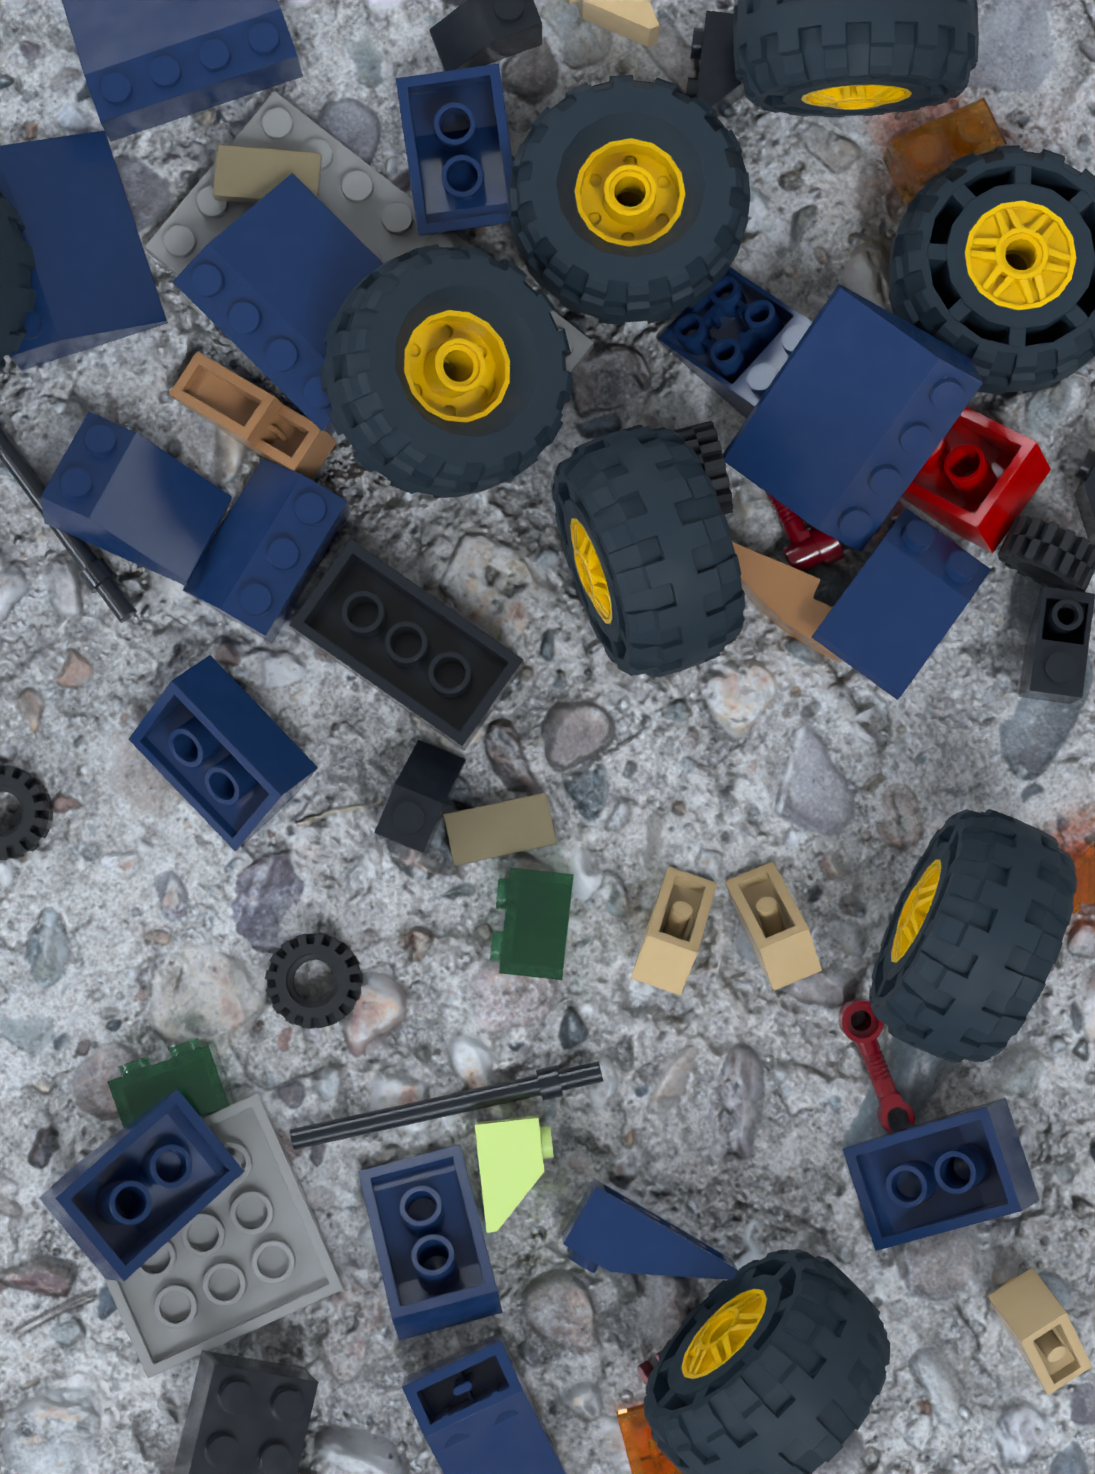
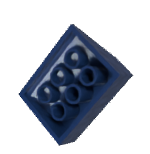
(177, 56)
(85, 246)
(277, 286)
(852, 417)

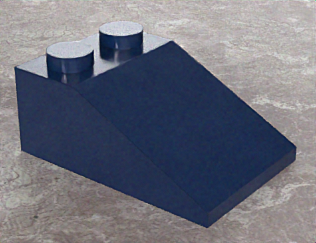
(457, 148)
(133, 500)
(901, 603)
(941, 1175)
(141, 1186)
(631, 1239)
(429, 1242)

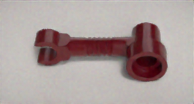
(807, 546)
(868, 1045)

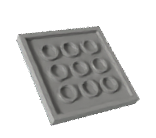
(237, 1261)

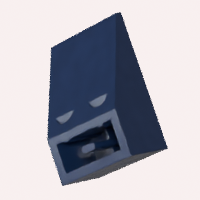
(736, 339)
(481, 1413)

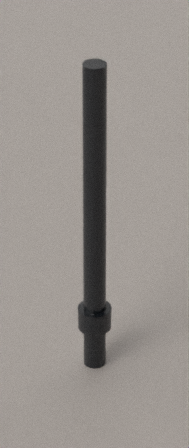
(95, 572)
(547, 1083)

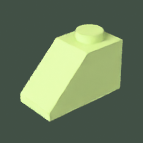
(510, 1163)

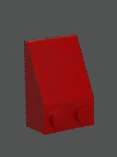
(978, 479)

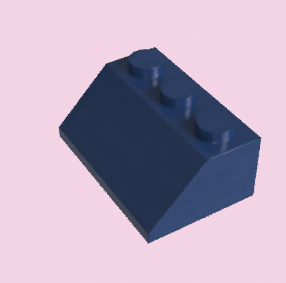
(268, 548)
(222, 752)

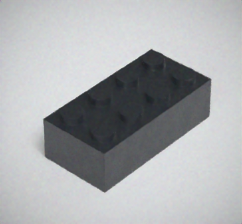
(407, 644)
(245, 1417)

